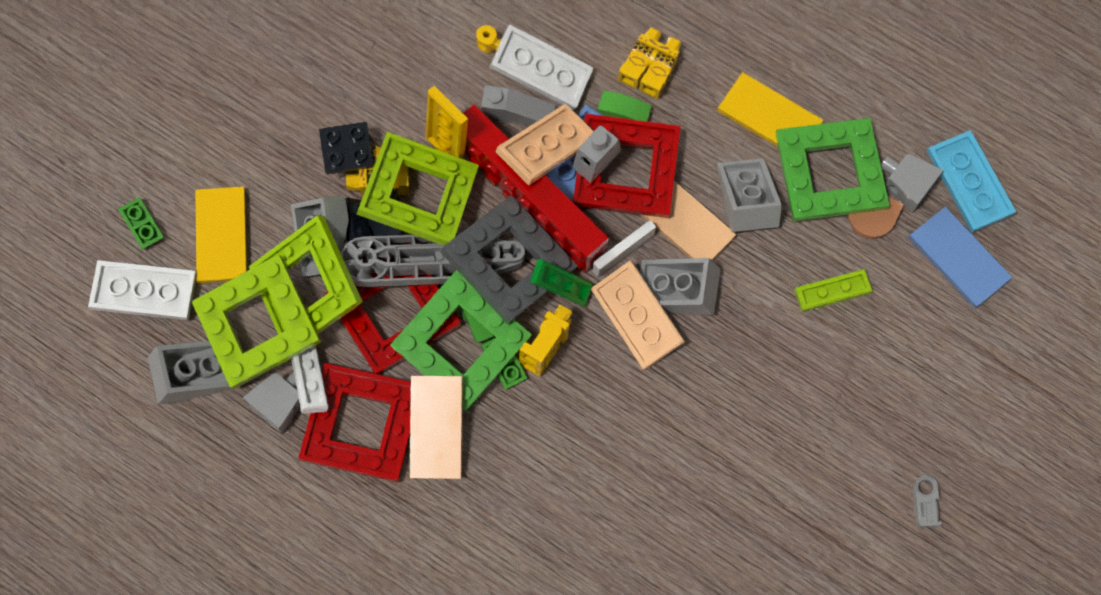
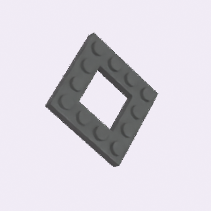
(464, 256)

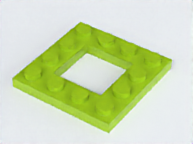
(382, 209)
(317, 240)
(213, 310)

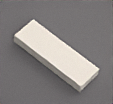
(624, 248)
(309, 382)

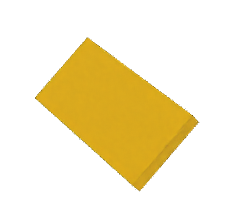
(763, 109)
(445, 124)
(220, 234)

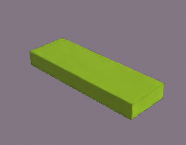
(833, 290)

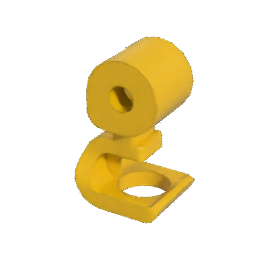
(487, 39)

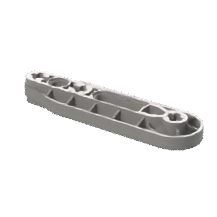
(420, 260)

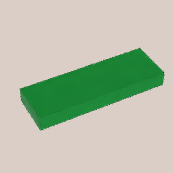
(561, 282)

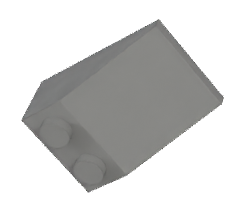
(749, 195)
(336, 215)
(683, 284)
(185, 372)

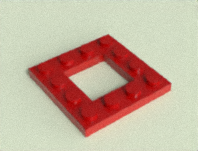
(650, 201)
(375, 350)
(382, 464)

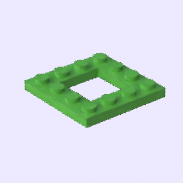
(806, 204)
(454, 293)

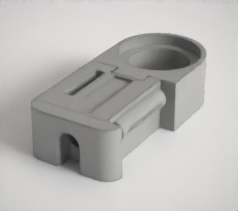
(926, 505)

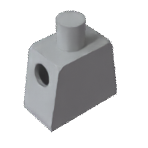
(599, 150)
(910, 179)
(275, 400)

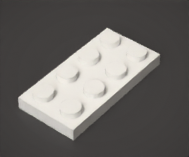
(541, 67)
(142, 290)

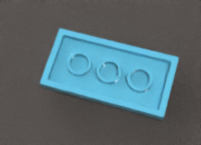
(971, 181)

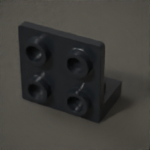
(346, 148)
(360, 226)

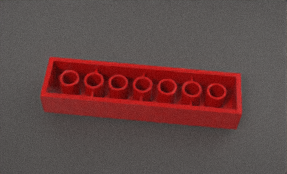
(541, 199)

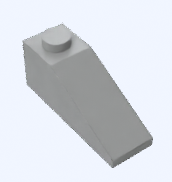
(513, 106)

